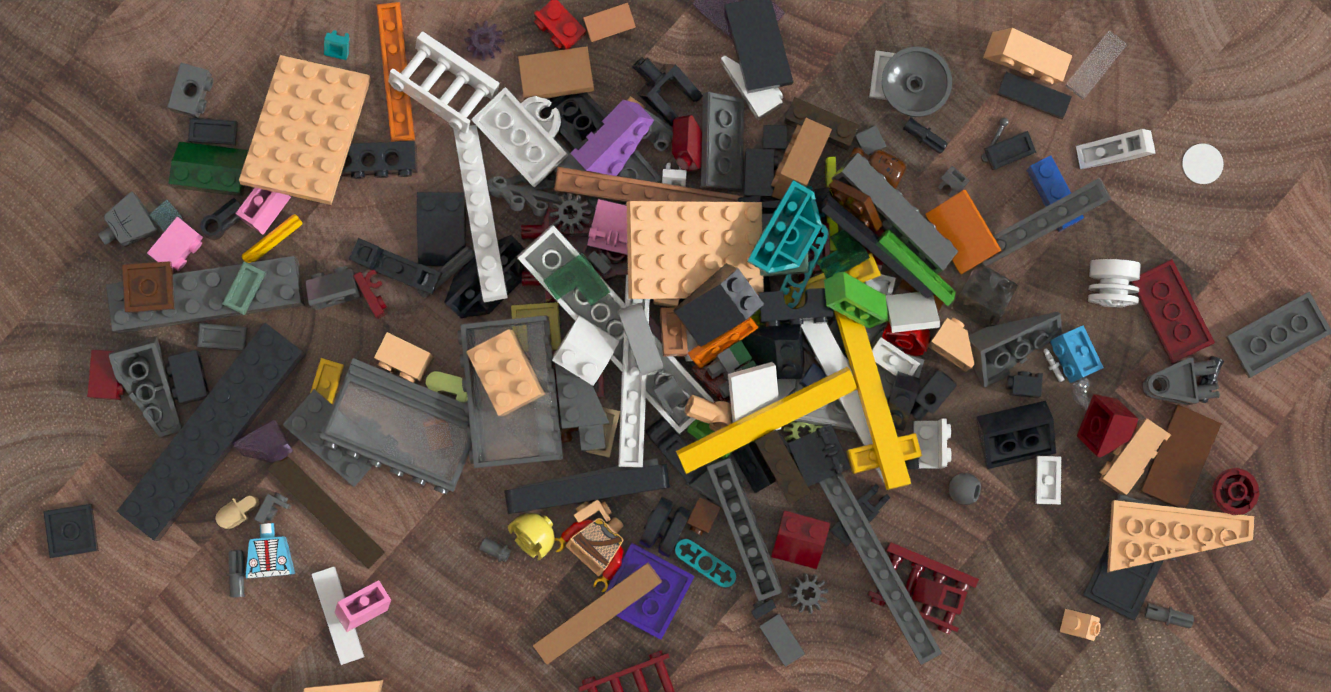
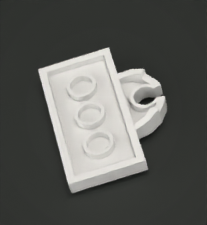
(523, 134)

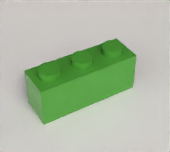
(855, 300)

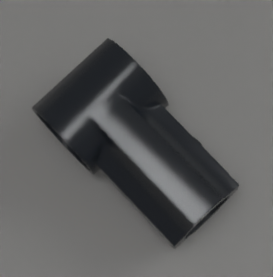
(225, 217)

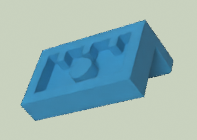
(1076, 354)

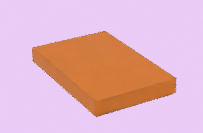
(965, 228)

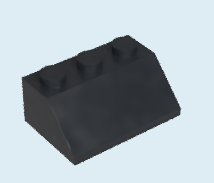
(1016, 434)

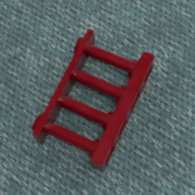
(940, 574)
(655, 658)

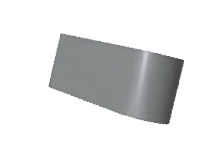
(640, 339)

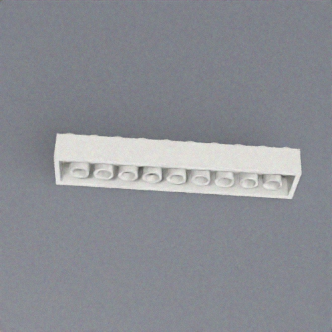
(553, 251)

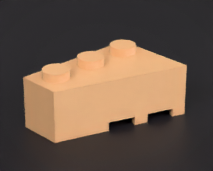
(1133, 457)

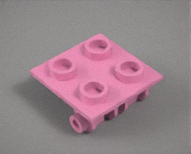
(609, 227)

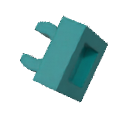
(336, 45)

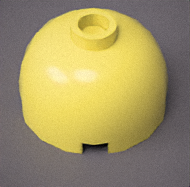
(533, 534)

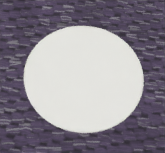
(1202, 163)

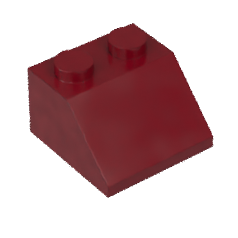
(1106, 425)
(800, 539)

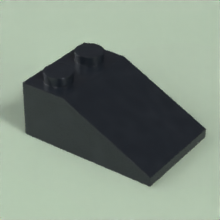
(578, 117)
(440, 226)
(718, 305)
(778, 345)

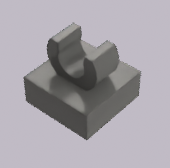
(955, 180)

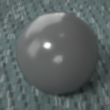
(964, 488)

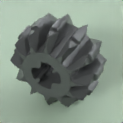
(577, 208)
(805, 585)

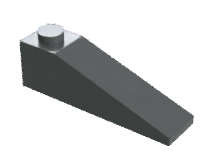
(1004, 345)
(145, 378)

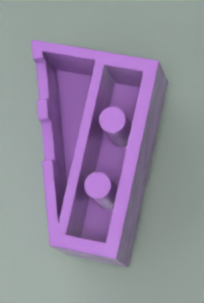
(615, 140)

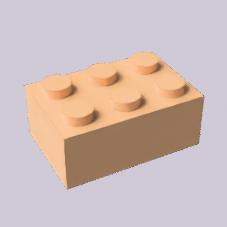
(505, 372)

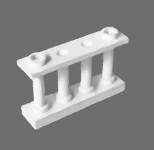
(446, 61)

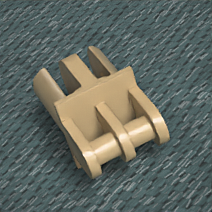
(236, 512)

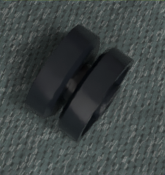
(664, 526)

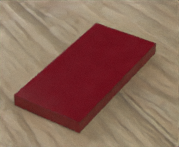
(1172, 311)

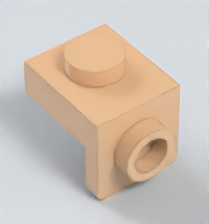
(587, 510)
(1080, 624)

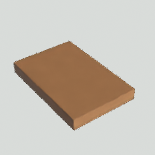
(556, 73)

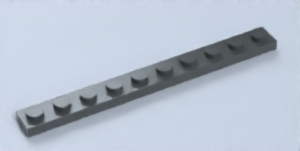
(880, 568)

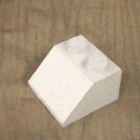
(585, 350)

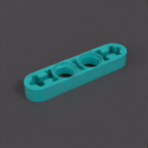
(811, 265)

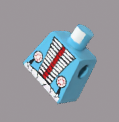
(268, 555)

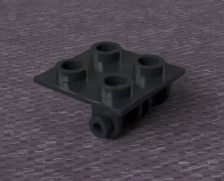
(819, 455)

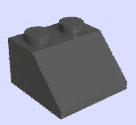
(332, 289)

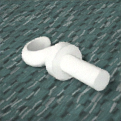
(1053, 365)

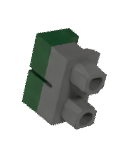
(728, 362)

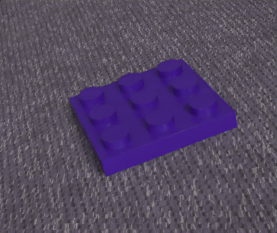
(657, 607)

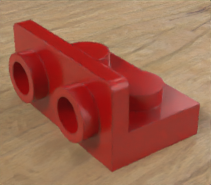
(559, 24)

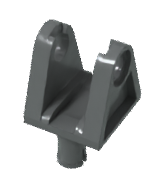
(1180, 384)

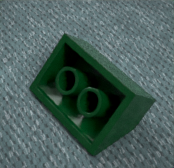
(207, 168)

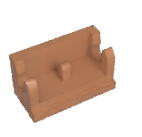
(609, 22)

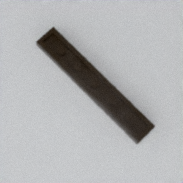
(327, 511)

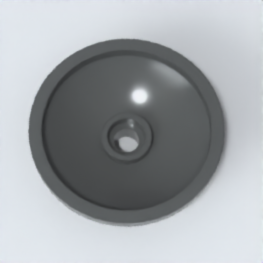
(927, 70)

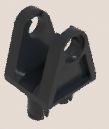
(656, 78)

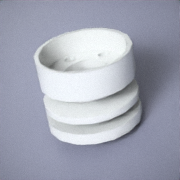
(1114, 282)

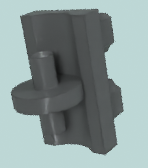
(659, 132)

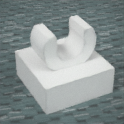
(674, 177)

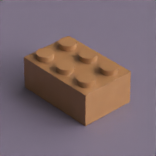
(800, 156)

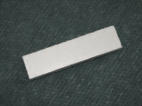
(329, 593)

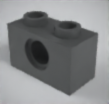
(186, 78)

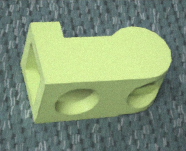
(447, 383)

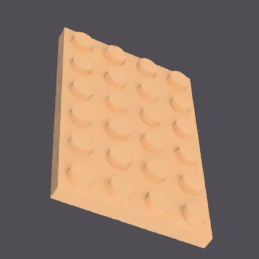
(305, 130)
(684, 243)

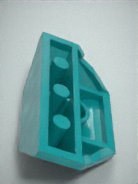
(788, 232)

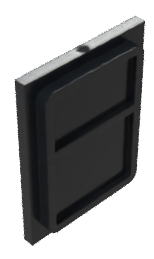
(1121, 589)

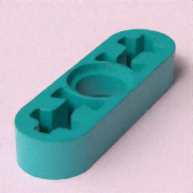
(724, 567)

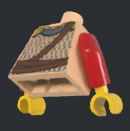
(596, 546)

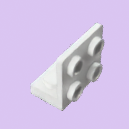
(933, 443)

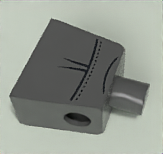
(128, 222)

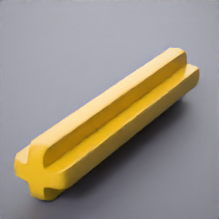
(272, 239)

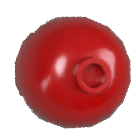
(911, 342)

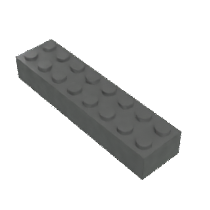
(202, 292)

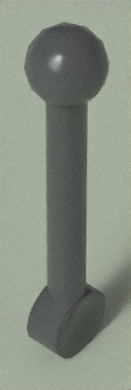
(1003, 123)

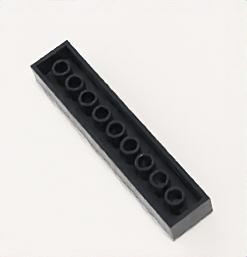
(211, 432)

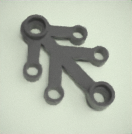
(502, 187)

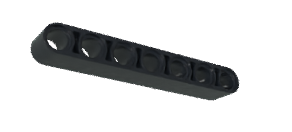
(587, 488)

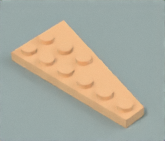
(1158, 533)

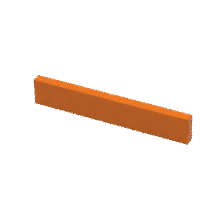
(395, 57)

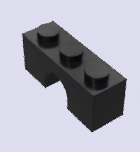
(777, 311)

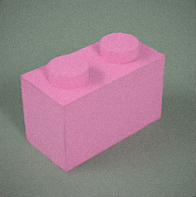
(261, 208)
(176, 244)
(362, 606)

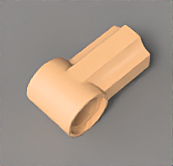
(715, 414)

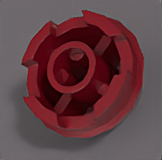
(1235, 491)

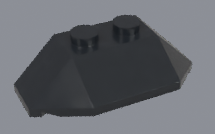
(465, 290)

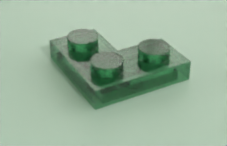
(848, 254)
(578, 274)

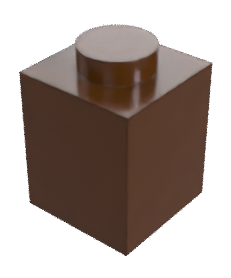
(703, 516)

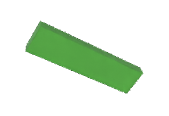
(917, 267)

